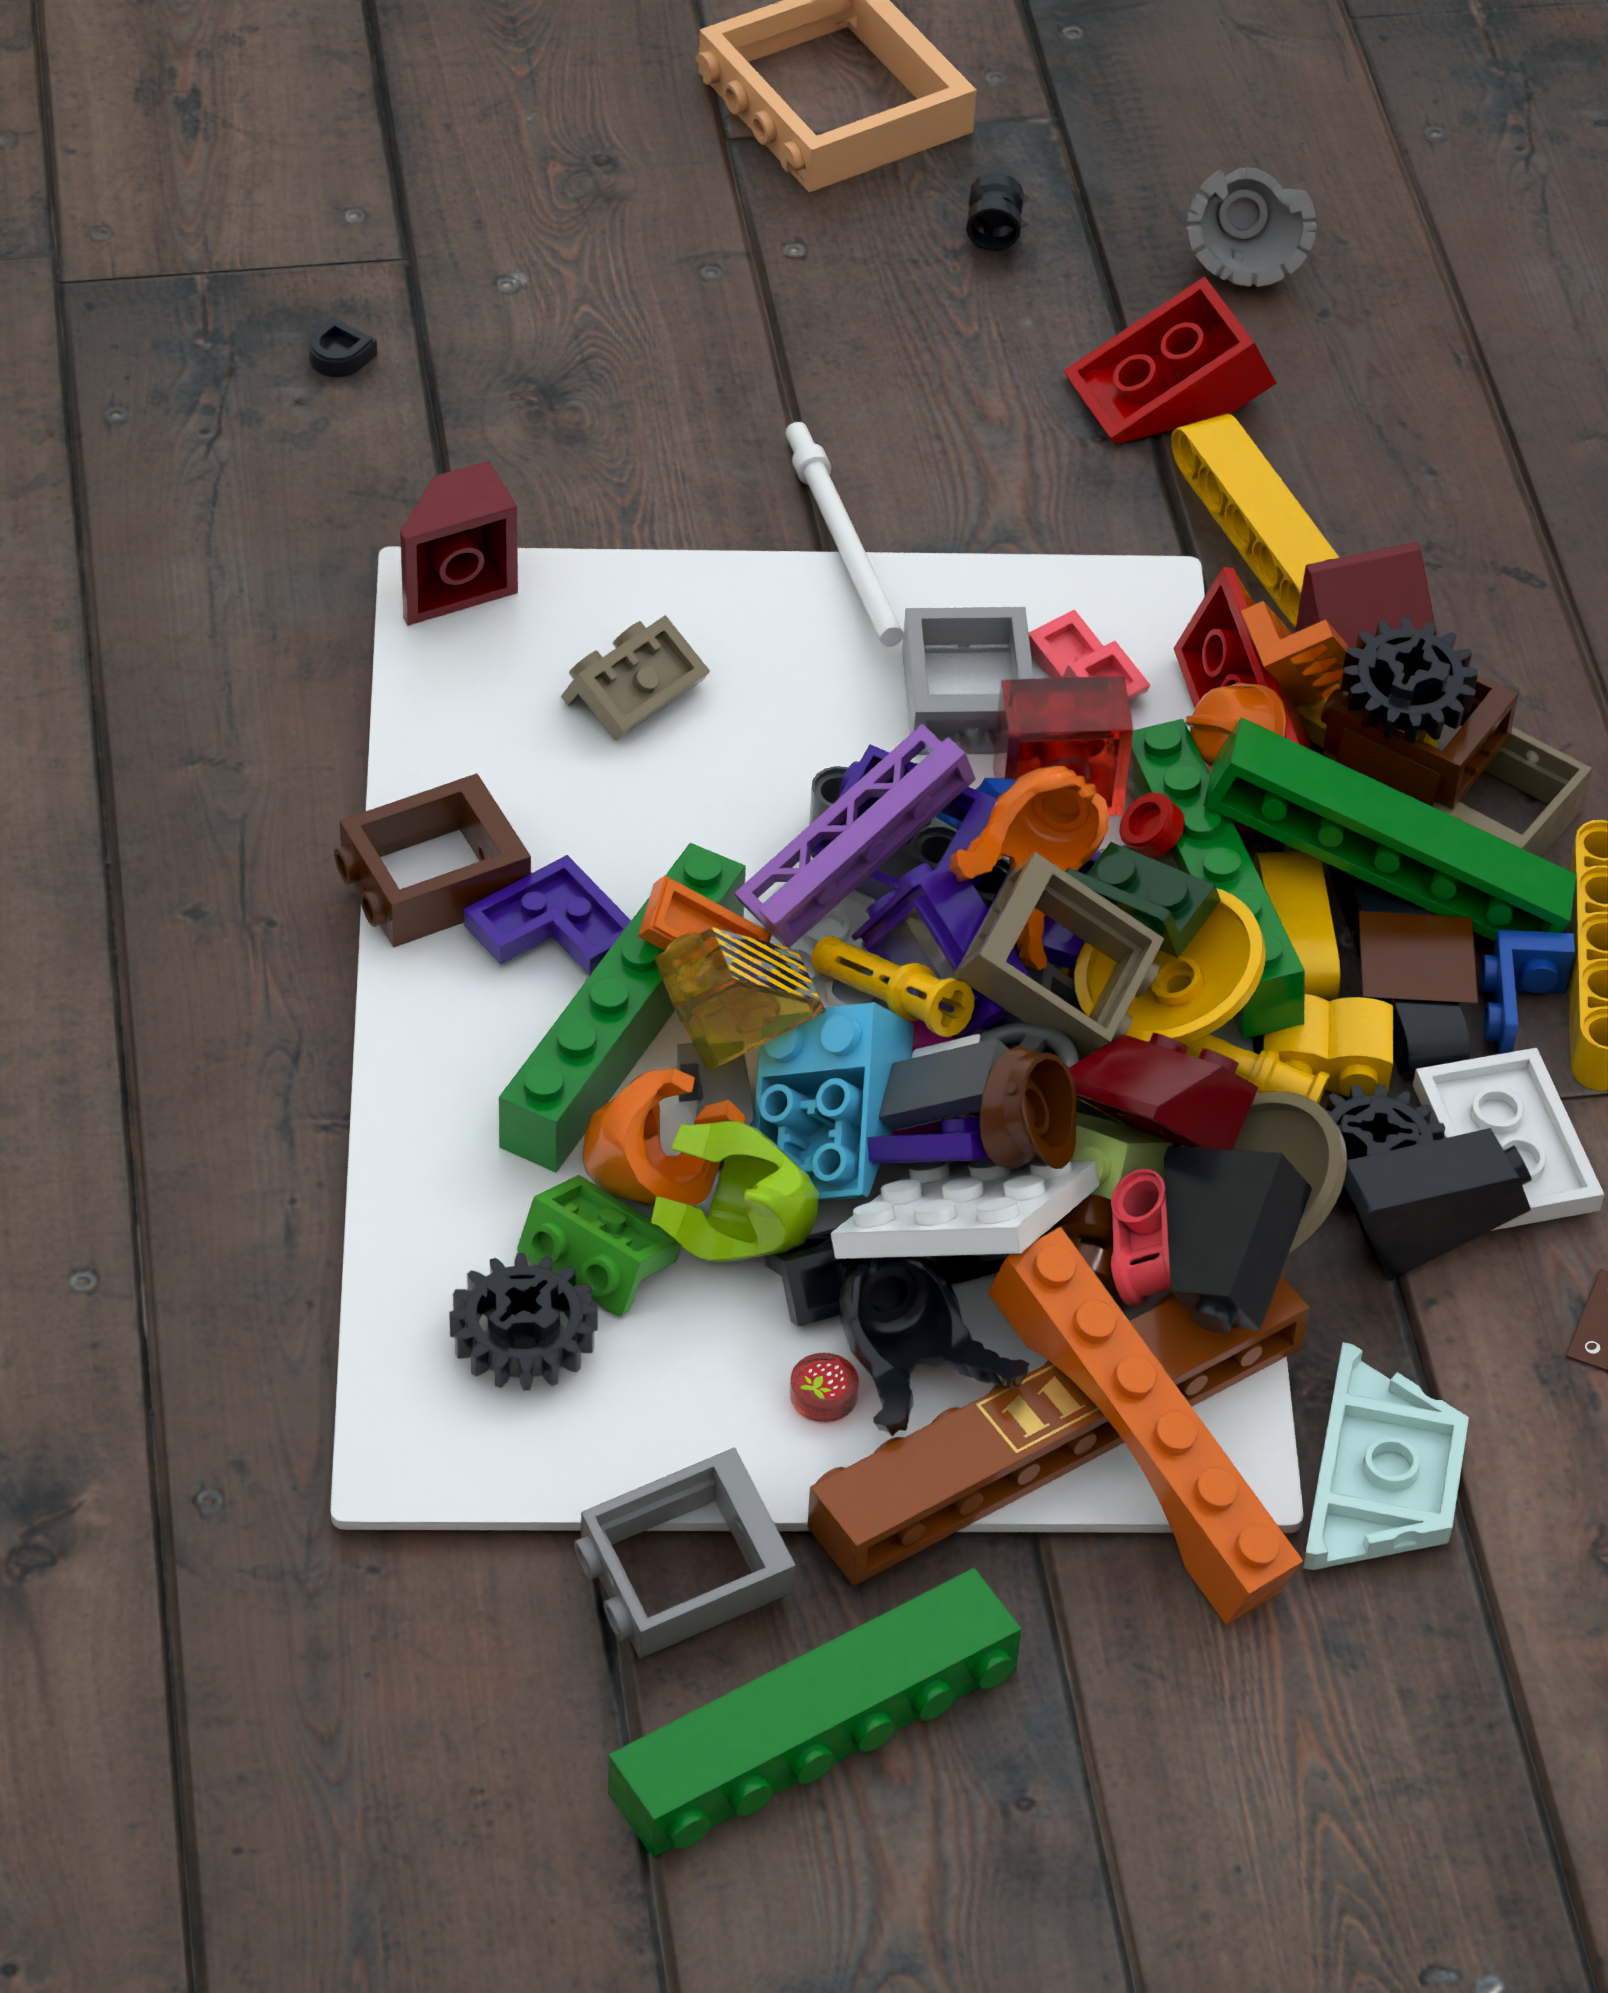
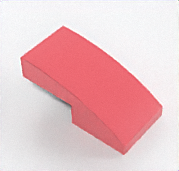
(1072, 650)

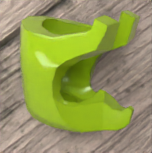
(759, 1204)

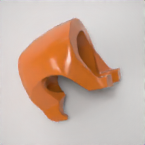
(625, 1147)

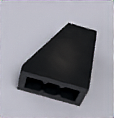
(1434, 1196)
(1230, 1231)

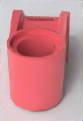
(1140, 1237)

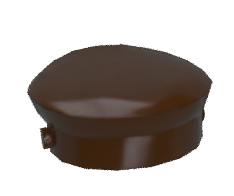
(1028, 1110)

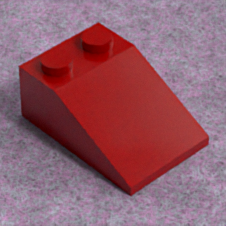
(1172, 368)

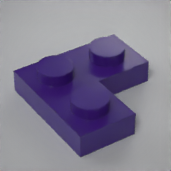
(547, 904)

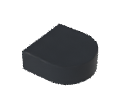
(340, 349)

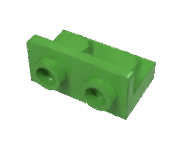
(599, 1238)

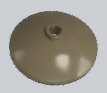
(1308, 1140)

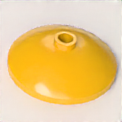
(1196, 989)

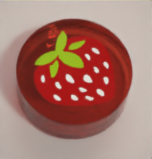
(824, 1387)

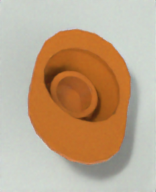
(1224, 706)

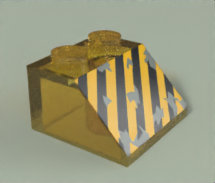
(735, 991)

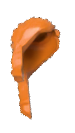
(1044, 814)

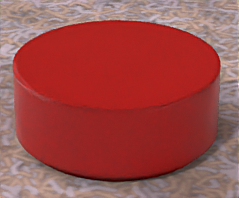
(1152, 825)

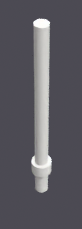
(814, 470)

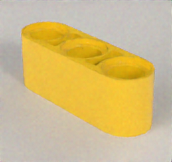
(1302, 903)

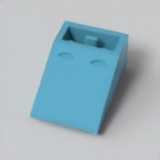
(825, 1093)

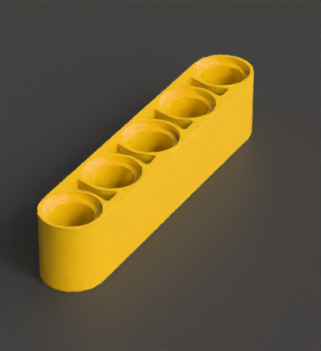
(1251, 506)
(1590, 965)

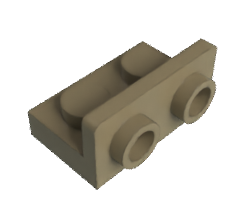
(637, 677)

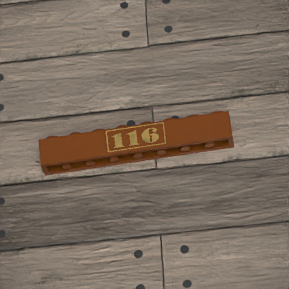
(1020, 1440)

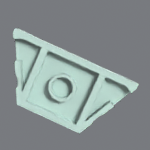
(1384, 1468)

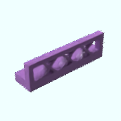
(863, 841)

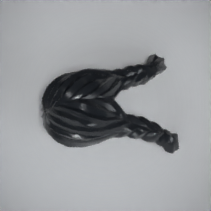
(905, 1316)

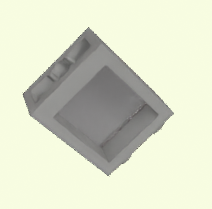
(957, 669)

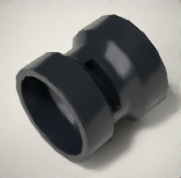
(995, 211)

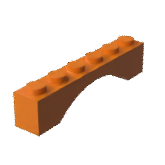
(1215, 1516)

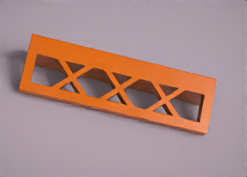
(1303, 662)

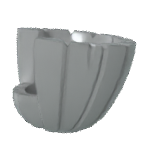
(1250, 227)

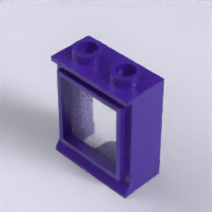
(933, 925)

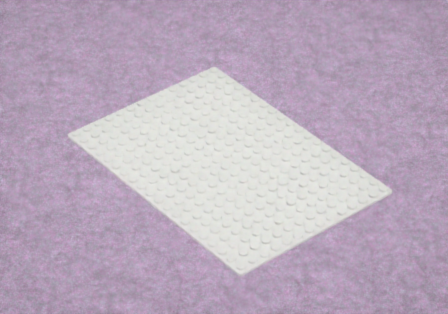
(448, 1028)

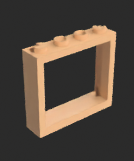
(938, 115)

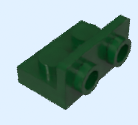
(1153, 894)

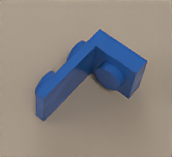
(1525, 964)

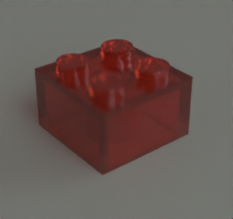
(1067, 724)

